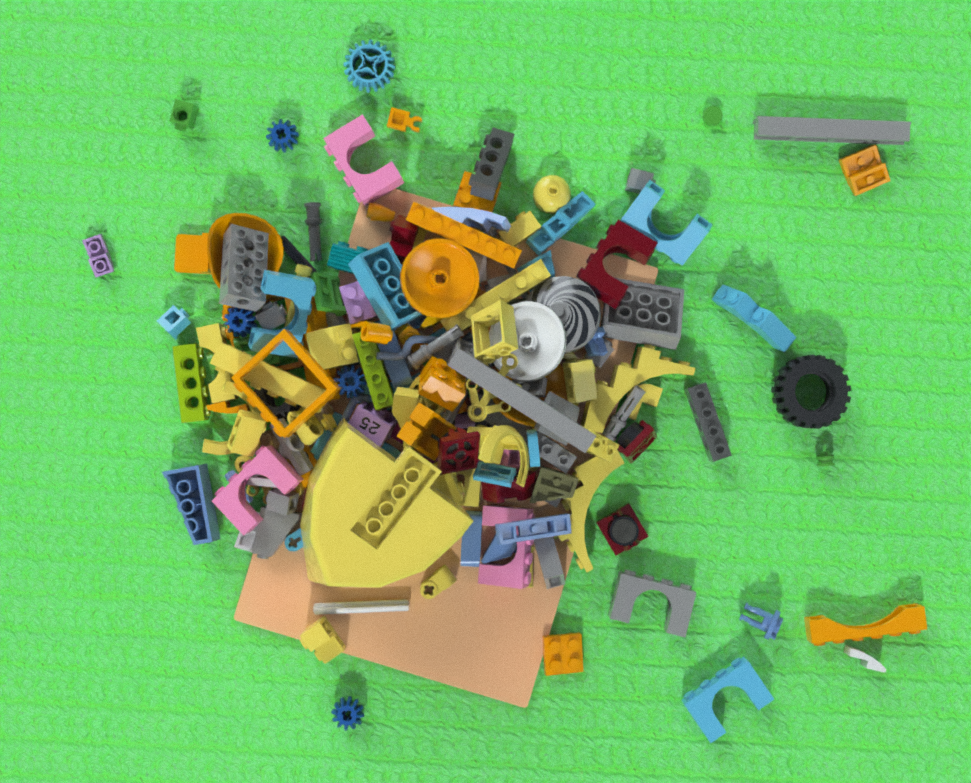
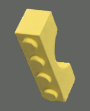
(209, 338)

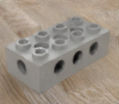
(243, 267)

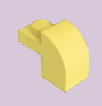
(650, 398)

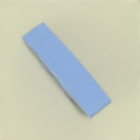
(476, 218)

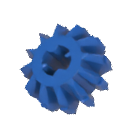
(276, 141)
(234, 324)
(350, 374)
(344, 706)

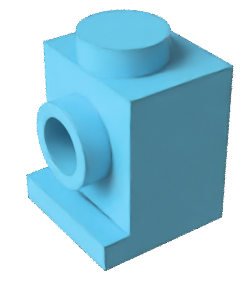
(174, 321)

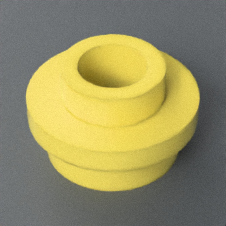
(328, 422)

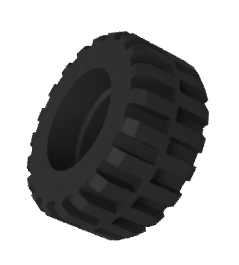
(835, 386)

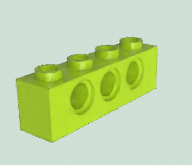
(374, 373)
(183, 375)

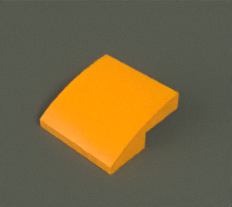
(864, 170)

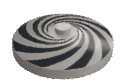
(573, 304)

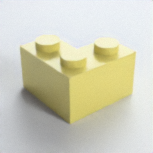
(323, 639)

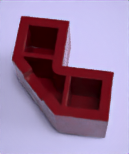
(402, 236)
(498, 493)

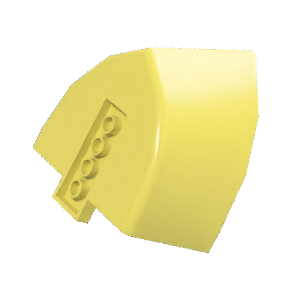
(374, 514)

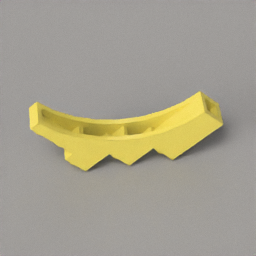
(624, 379)
(590, 474)

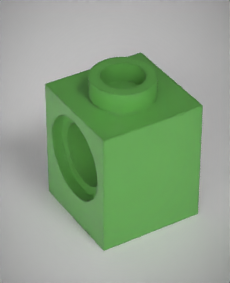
(183, 107)

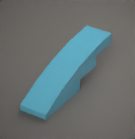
(560, 223)

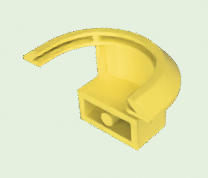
(579, 379)
(245, 432)
(498, 438)

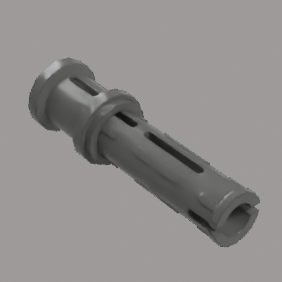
(313, 221)

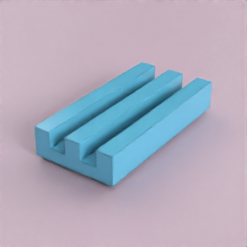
(493, 476)

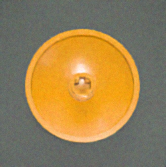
(439, 278)

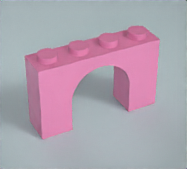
(367, 186)
(232, 498)
(516, 573)

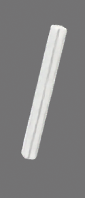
(361, 606)

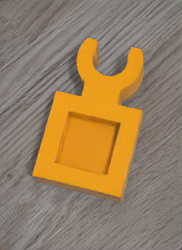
(401, 119)

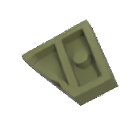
(553, 485)

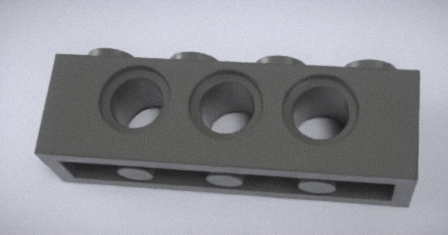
(492, 163)
(707, 422)

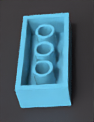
(379, 278)

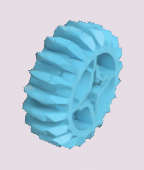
(374, 61)

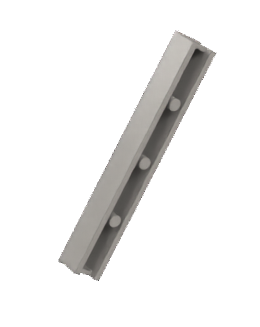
(831, 130)
(522, 400)

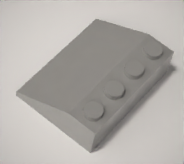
(646, 315)

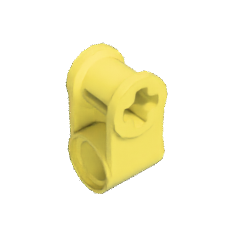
(309, 431)
(440, 580)

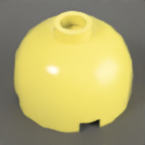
(551, 194)

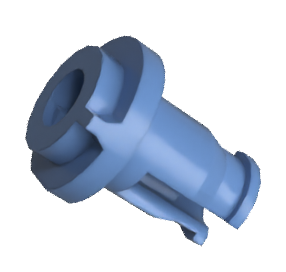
(770, 623)

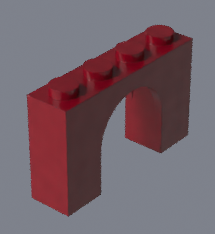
(619, 239)

